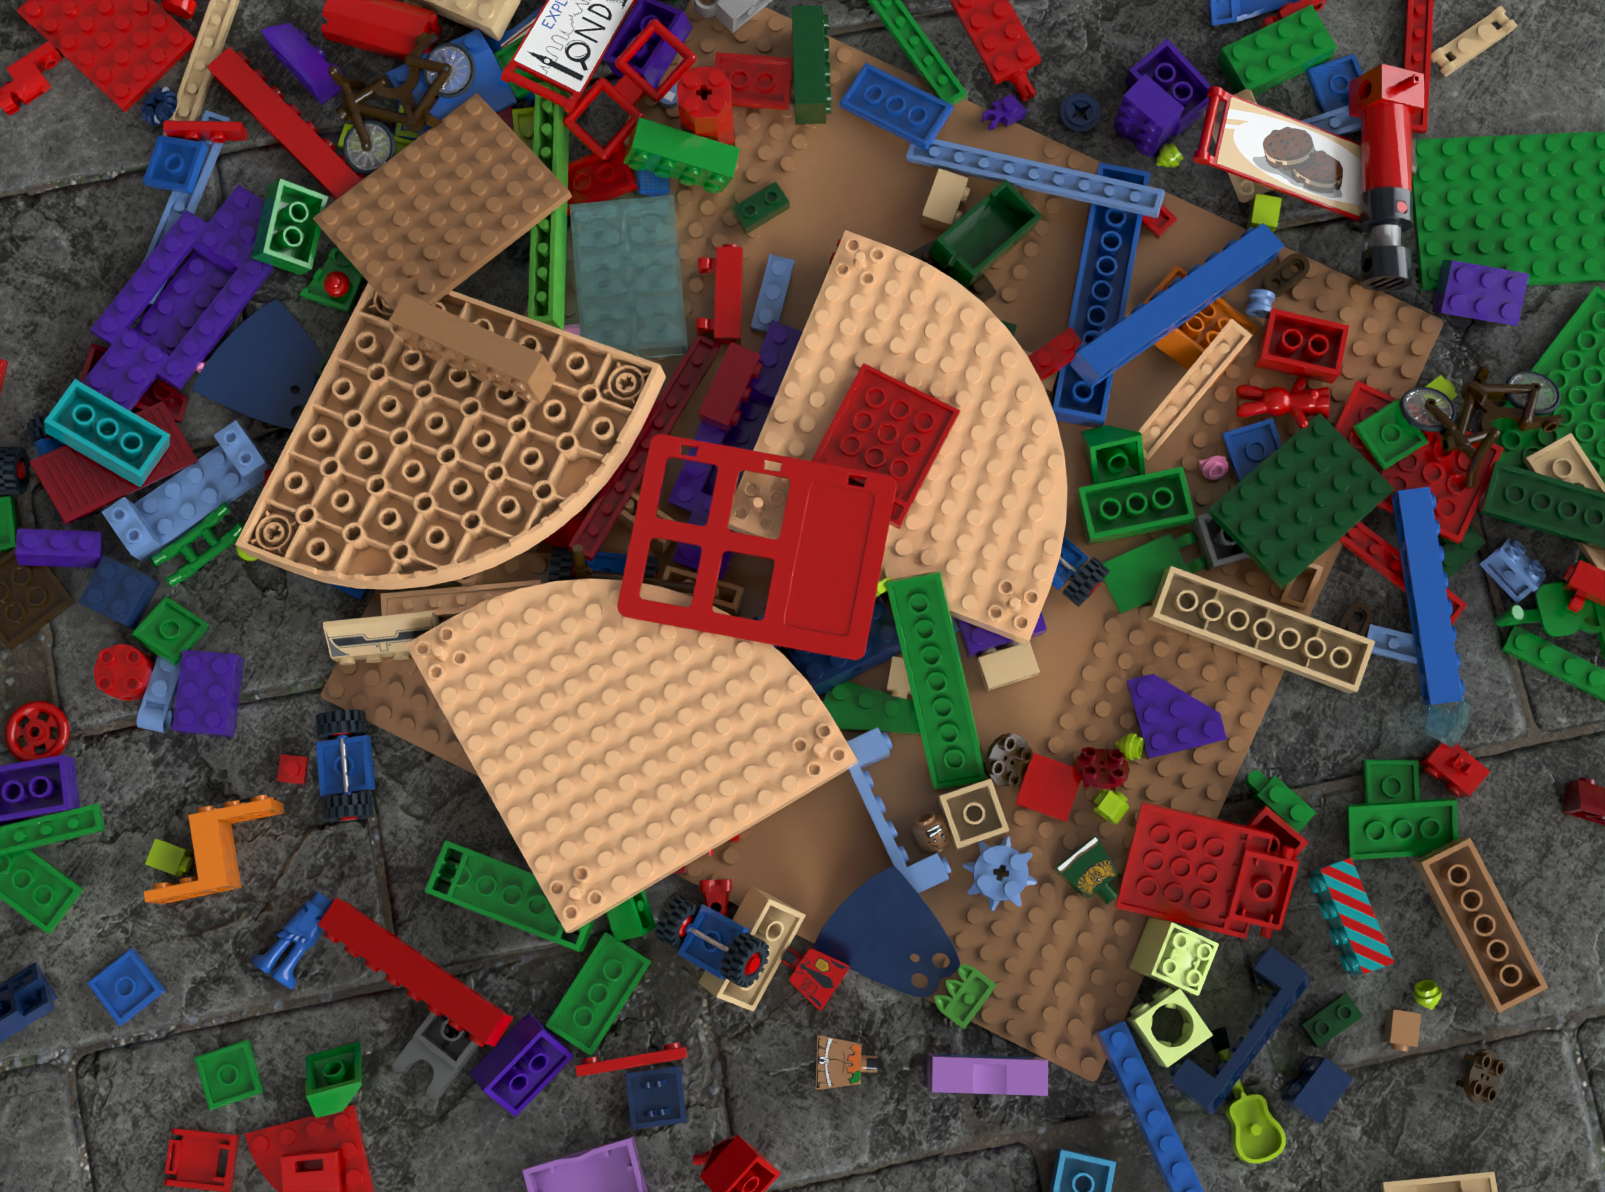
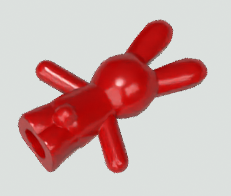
(1278, 401)

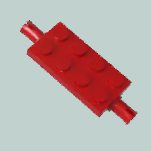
(999, 41)

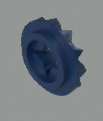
(1081, 102)
(164, 110)

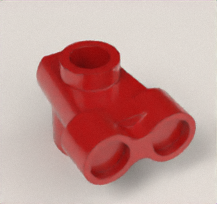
(716, 891)

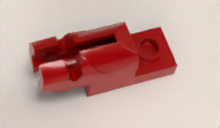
(28, 78)

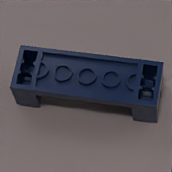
(1288, 984)

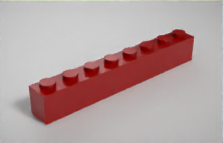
(284, 123)
(415, 972)

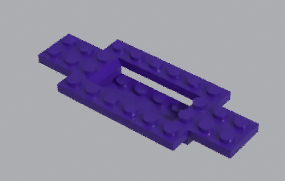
(191, 309)
(689, 488)

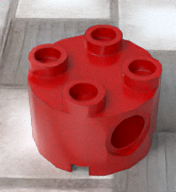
(123, 672)

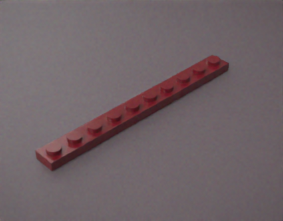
(630, 472)

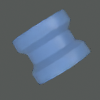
(1259, 302)

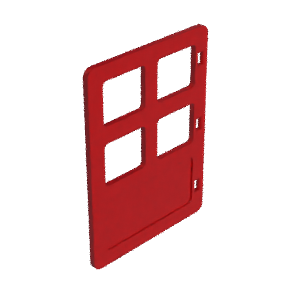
(822, 560)

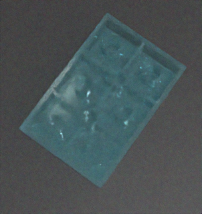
(630, 275)

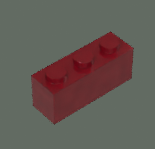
(731, 387)

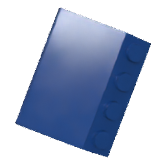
(486, 83)

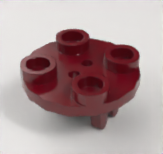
(1102, 768)

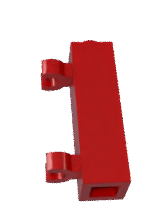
(728, 294)
(1585, 582)

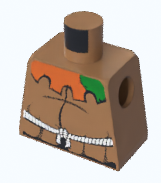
(841, 1063)

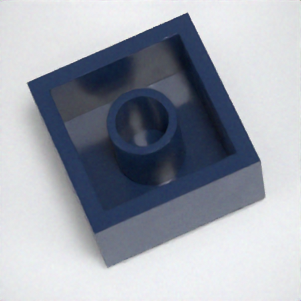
(119, 592)
(1316, 1088)

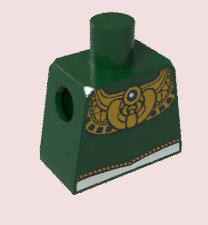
(1089, 871)

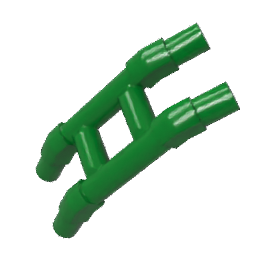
(195, 561)

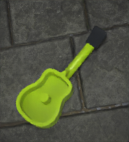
(1254, 1132)

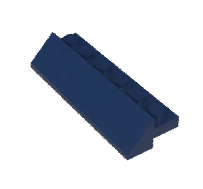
(24, 1000)

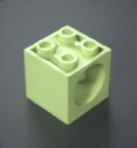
(1174, 956)
(1193, 1031)

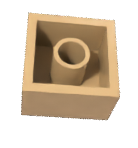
(973, 814)

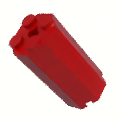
(379, 25)
(706, 104)

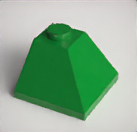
(1113, 453)
(333, 1078)

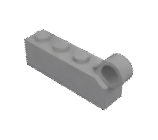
(731, 12)

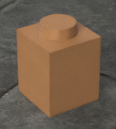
(1401, 1029)

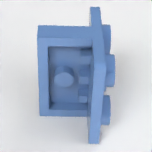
(1514, 570)

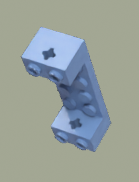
(189, 495)
(869, 750)

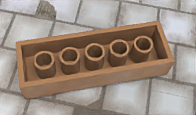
(472, 349)
(1480, 924)

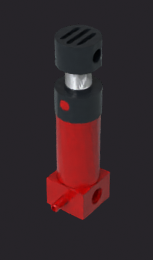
(1385, 104)

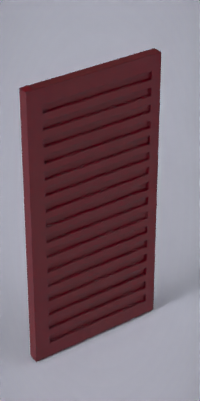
(82, 485)

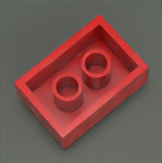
(1302, 346)

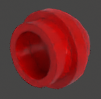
(336, 284)

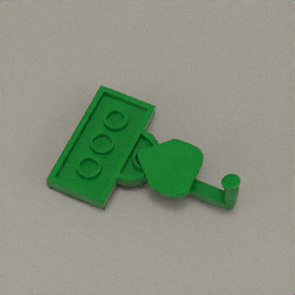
(1553, 615)

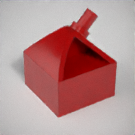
(736, 1167)

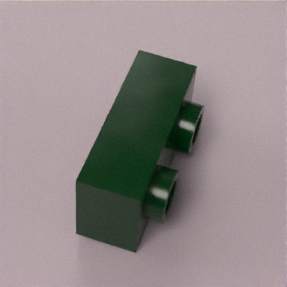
(760, 207)
(1330, 1020)

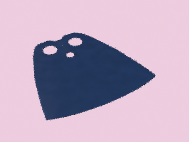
(260, 366)
(881, 930)

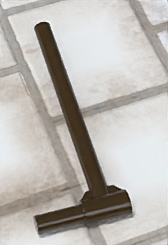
(583, 571)

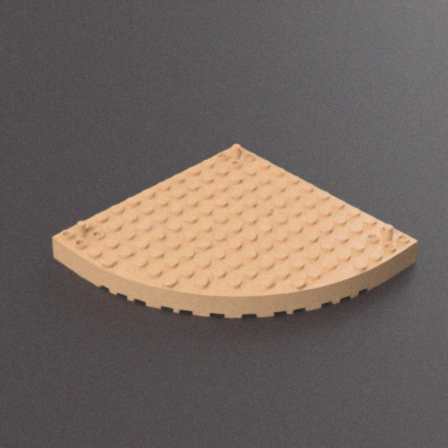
(435, 475)
(1000, 482)
(622, 736)

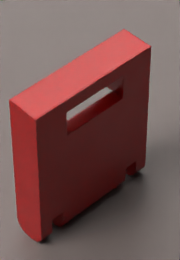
(198, 1157)
(321, 1180)

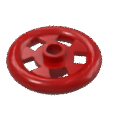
(32, 710)

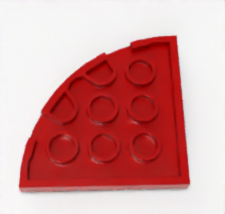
(310, 1135)

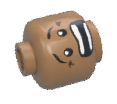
(931, 832)

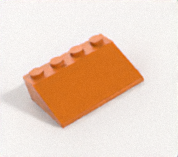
(1195, 335)

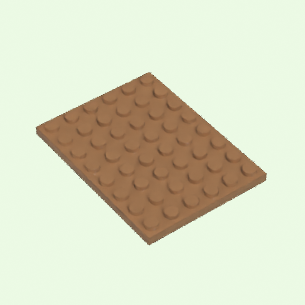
(442, 206)

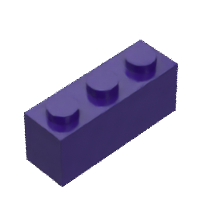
(59, 548)

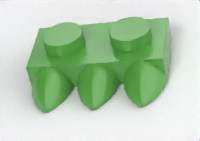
(966, 996)

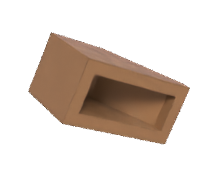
(1302, 587)

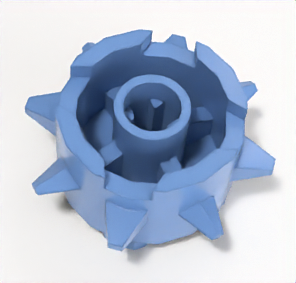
(1008, 887)

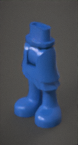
(302, 930)

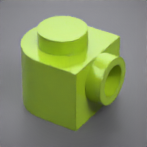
(1110, 805)

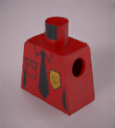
(815, 975)

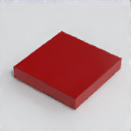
(1048, 787)

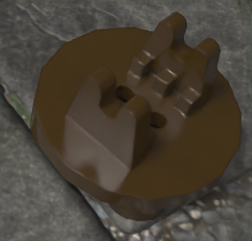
(1007, 760)
(1482, 1076)

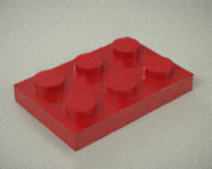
(757, 79)
(600, 180)

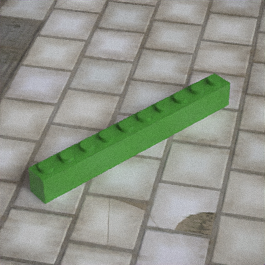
(549, 235)

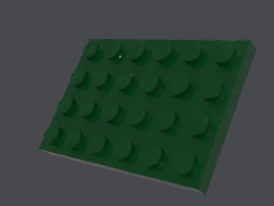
(1300, 501)

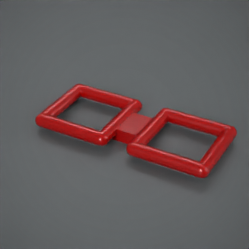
(629, 89)

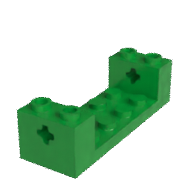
(500, 893)

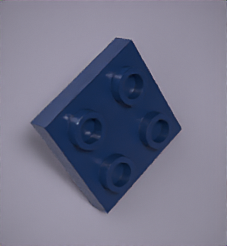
(656, 1097)

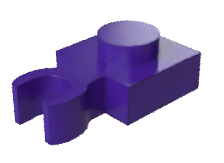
(1004, 111)

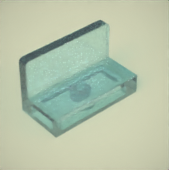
(1445, 724)

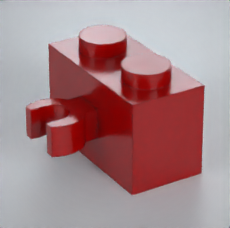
(1454, 768)

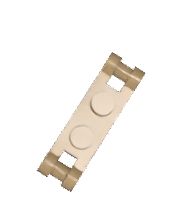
(1473, 41)

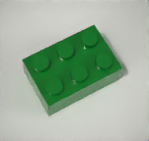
(287, 229)

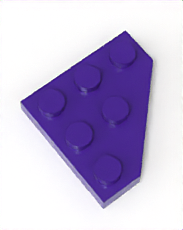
(1171, 718)

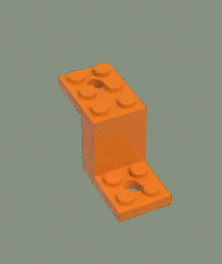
(214, 850)

